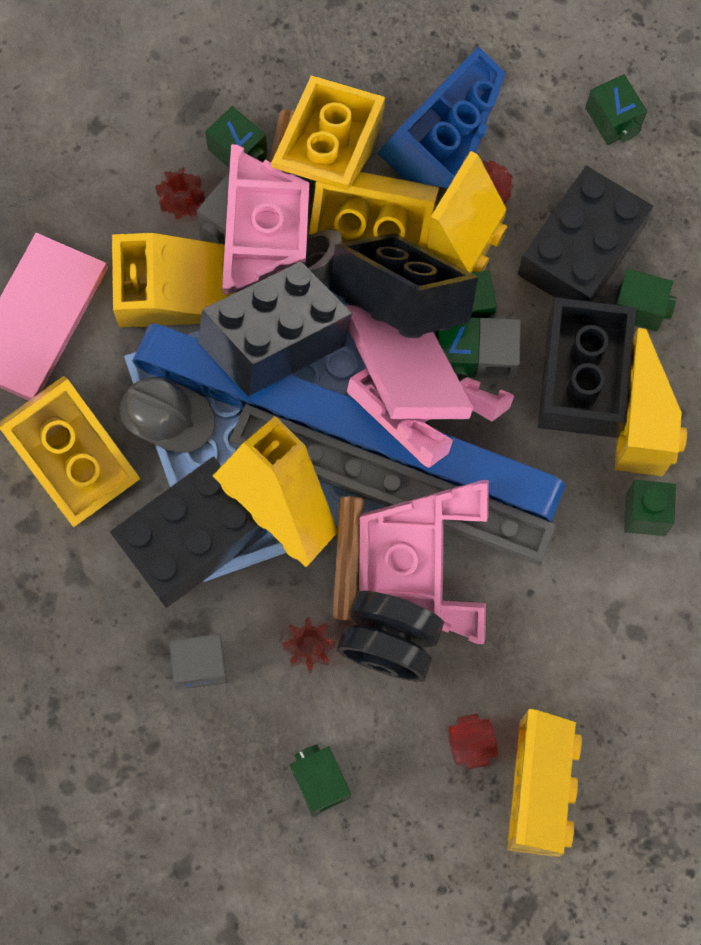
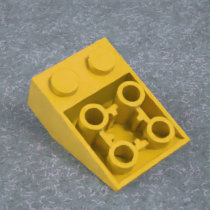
(164, 279)
(280, 490)

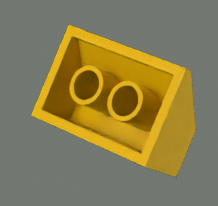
(375, 208)
(543, 785)

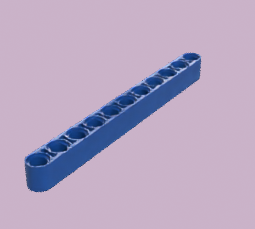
(187, 363)

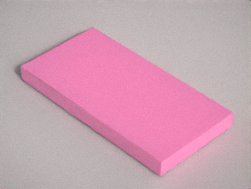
(43, 311)
(408, 372)

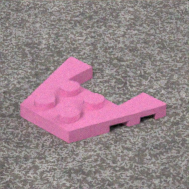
(416, 436)
(405, 553)

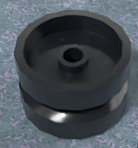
(390, 636)

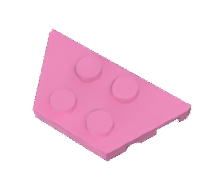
(263, 221)

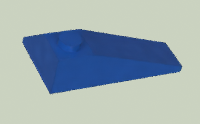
(447, 125)

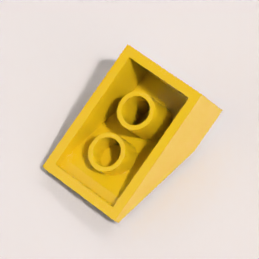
(330, 133)
(468, 218)
(653, 418)
(68, 451)

